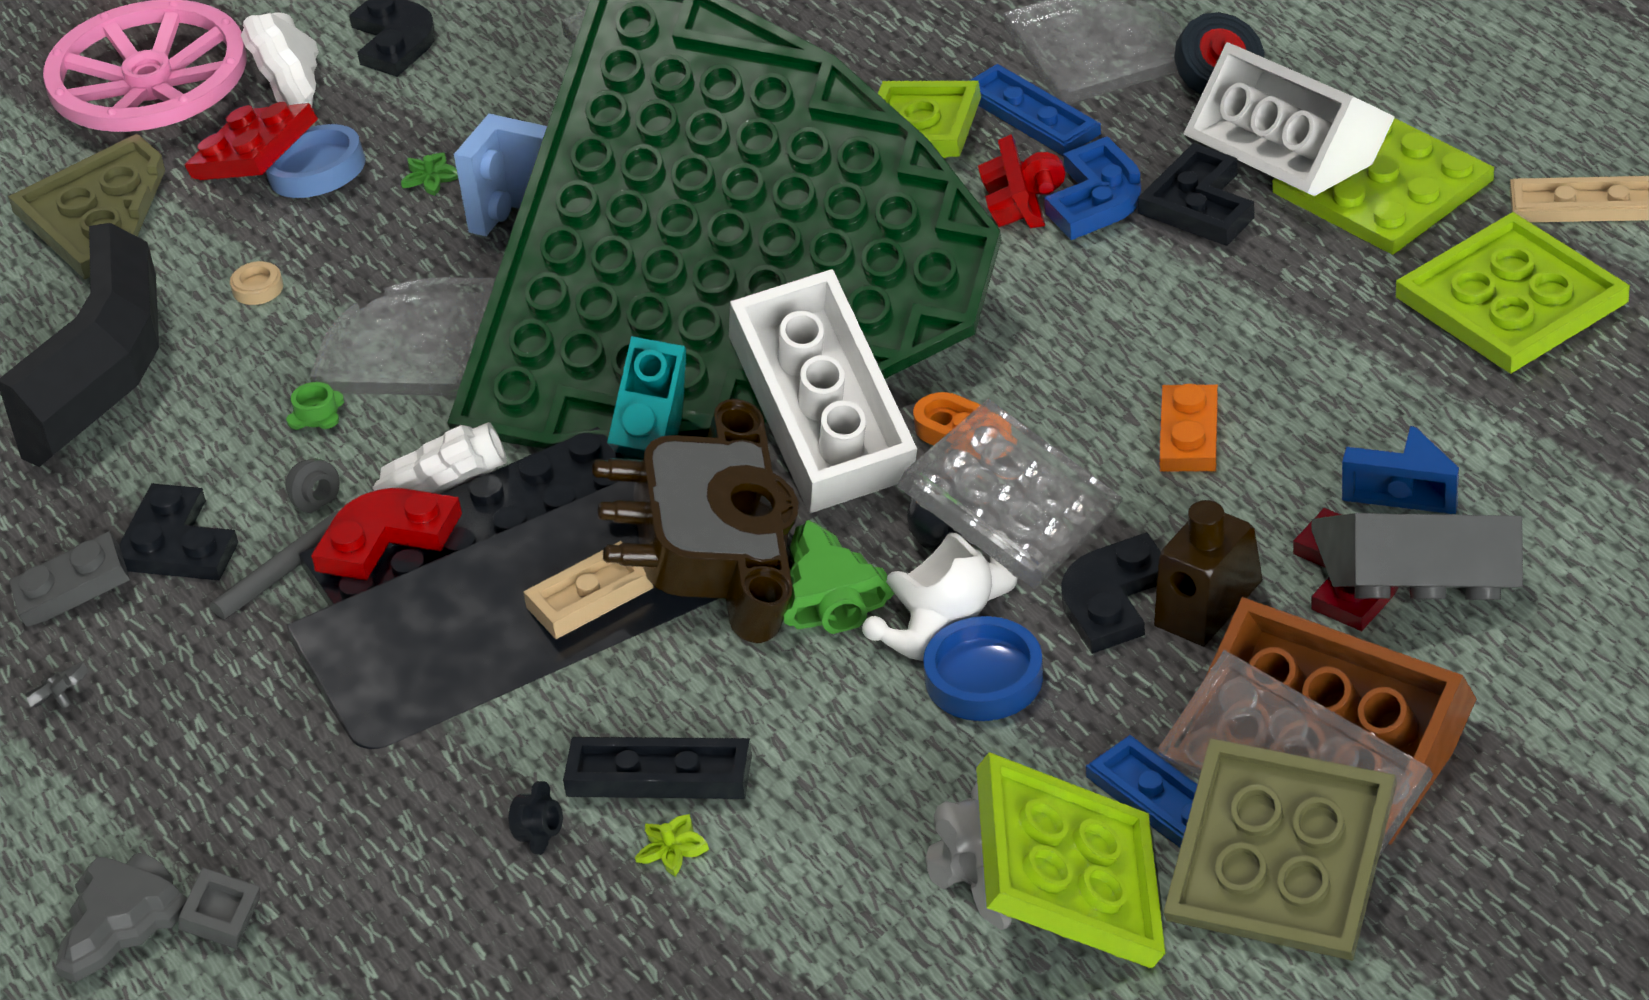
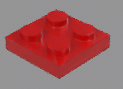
(250, 141)

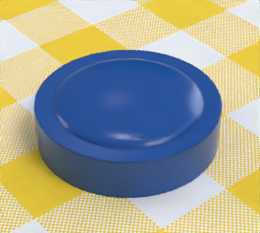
(983, 668)

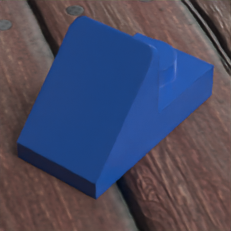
(1411, 480)

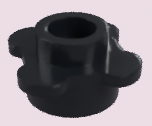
(535, 817)

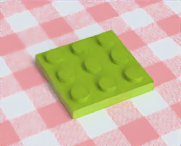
(1401, 193)
(1512, 292)
(1069, 861)

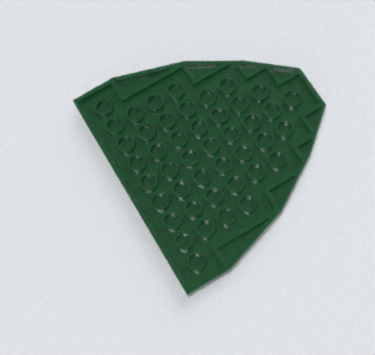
(700, 169)

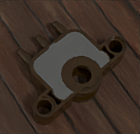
(705, 519)

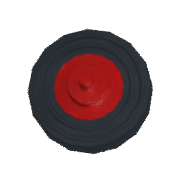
(1203, 43)

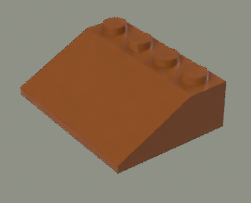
(1374, 687)

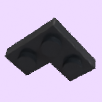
(1193, 196)
(167, 543)

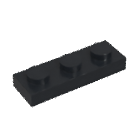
(658, 767)

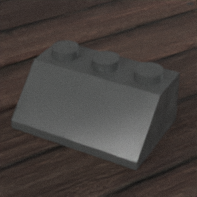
(1422, 553)

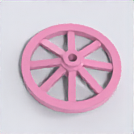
(145, 73)

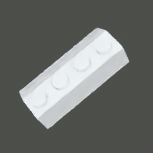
(1286, 122)

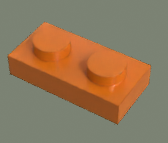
(1188, 428)

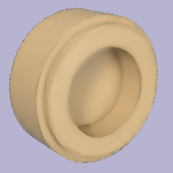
(256, 283)

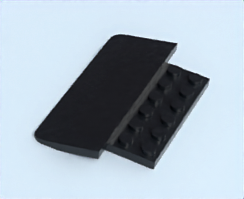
(453, 624)

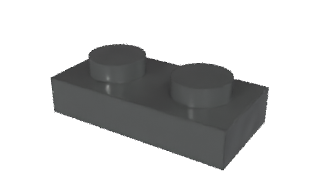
(69, 579)

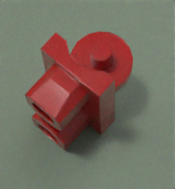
(1016, 184)

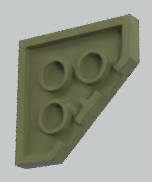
(100, 189)

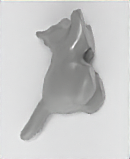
(959, 853)

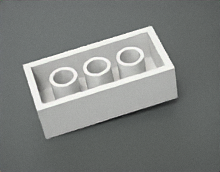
(821, 390)

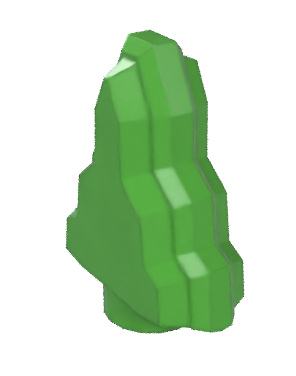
(831, 582)

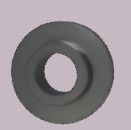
(302, 479)

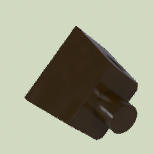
(1205, 573)

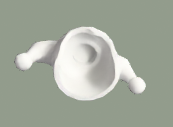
(939, 592)

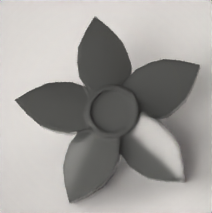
(56, 684)

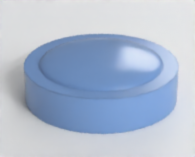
(318, 162)

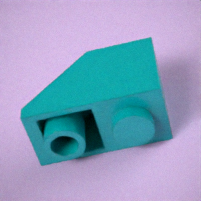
(648, 396)

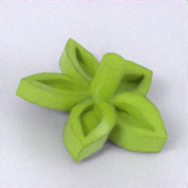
(671, 843)

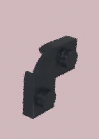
(401, 32)
(1098, 588)

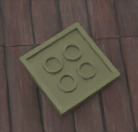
(1281, 848)

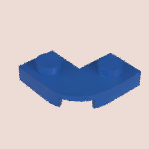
(1104, 192)

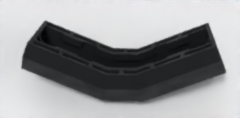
(94, 356)

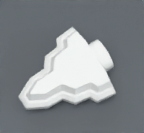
(282, 56)
(446, 461)

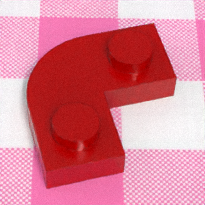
(379, 518)

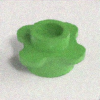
(314, 406)

